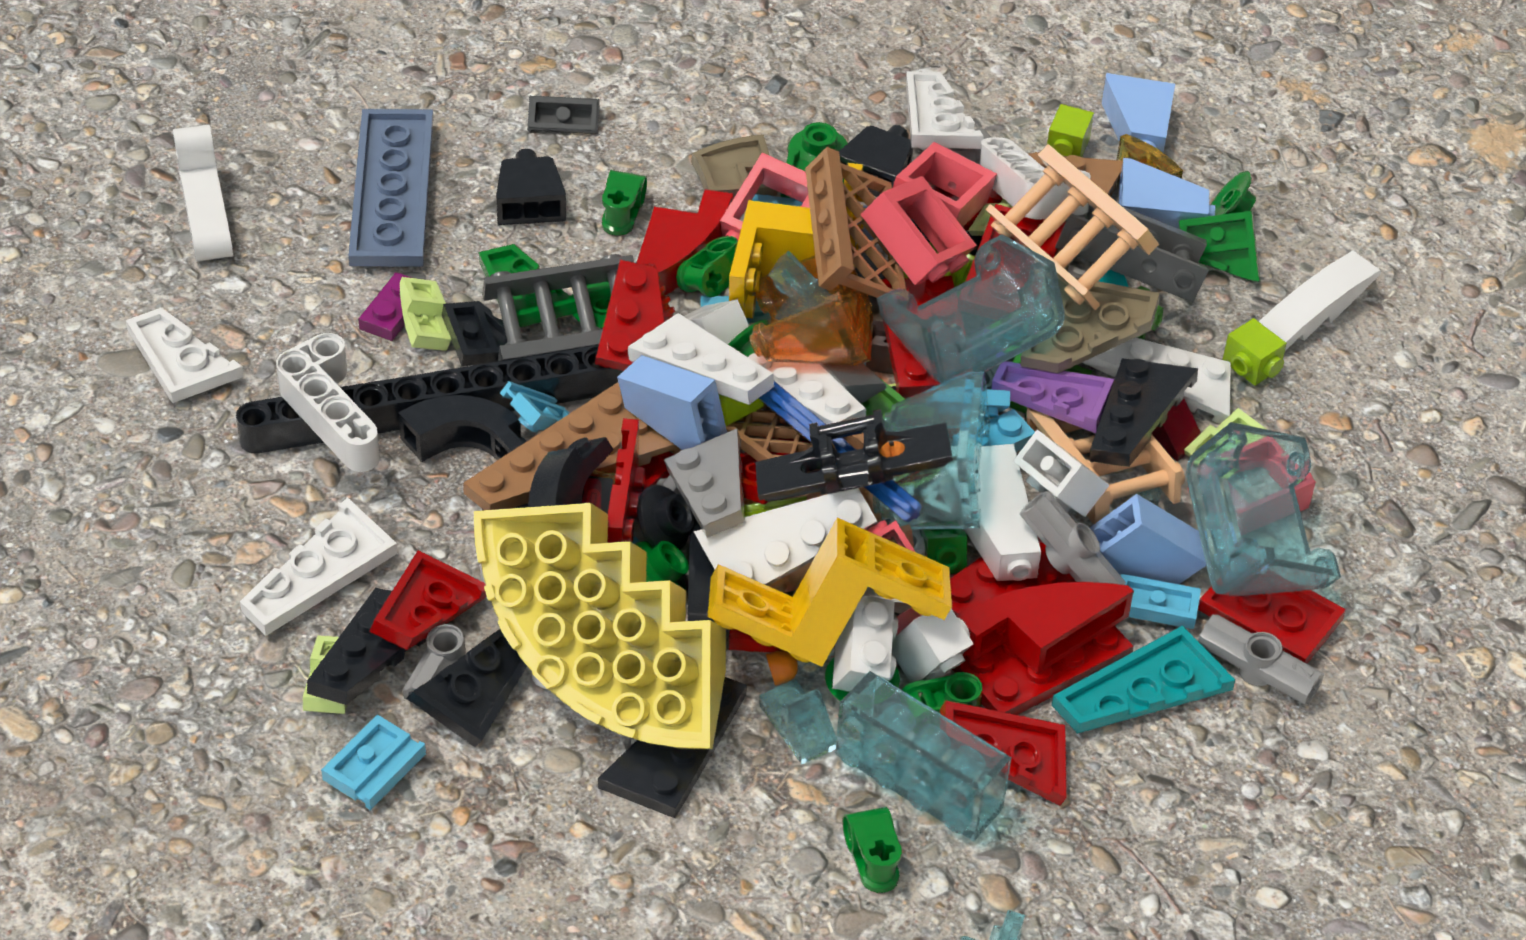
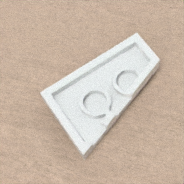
(178, 358)

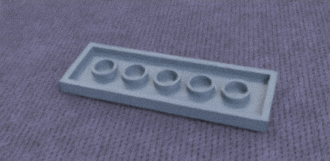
(391, 188)

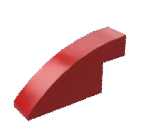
(681, 234)
(1045, 620)

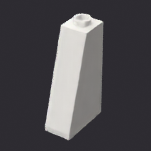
(1004, 536)

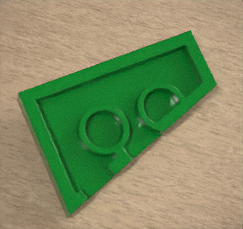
(514, 260)

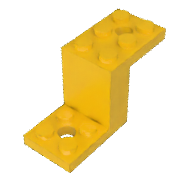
(767, 235)
(829, 593)

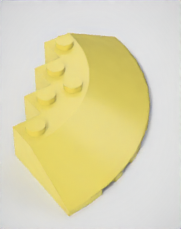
(598, 628)

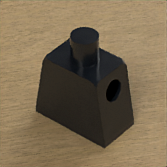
(880, 152)
(530, 190)

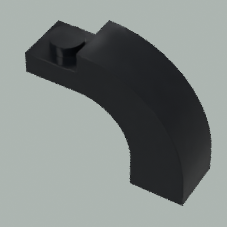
(459, 422)
(565, 471)

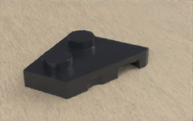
(474, 332)

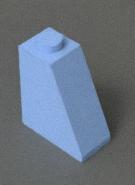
(1138, 107)
(1161, 194)
(673, 401)
(1149, 542)

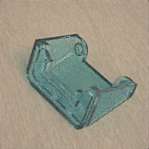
(983, 320)
(951, 490)
(1251, 513)

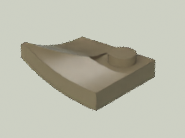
(728, 164)

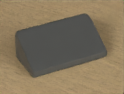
(563, 114)
(857, 380)

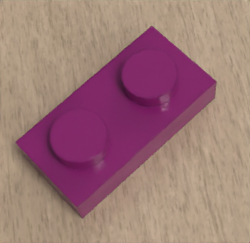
(385, 313)

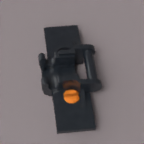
(880, 459)

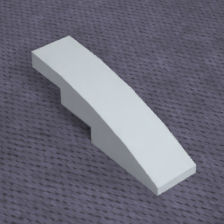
(1320, 298)

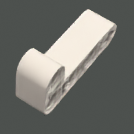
(1018, 174)
(202, 193)
(309, 385)

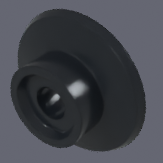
(664, 516)

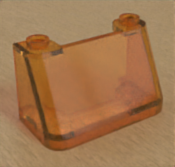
(824, 334)

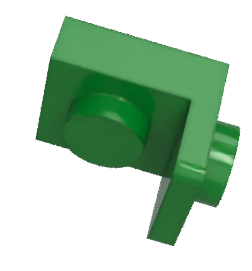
(946, 547)

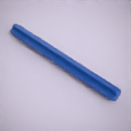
(800, 417)

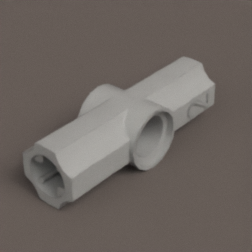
(1069, 545)
(1261, 659)

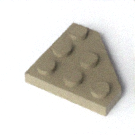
(1089, 332)

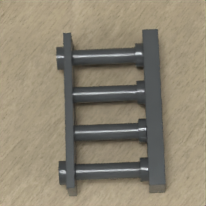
(1169, 266)
(505, 285)

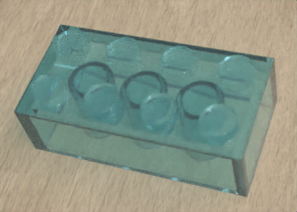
(922, 756)

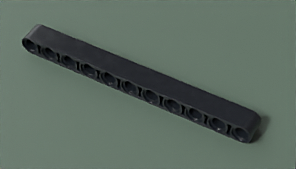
(564, 374)

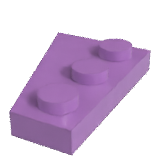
(1063, 395)

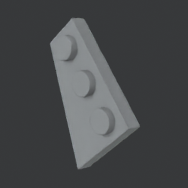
(711, 482)

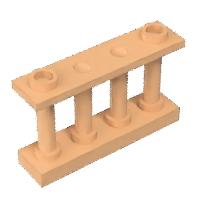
(1081, 192)
(1161, 468)

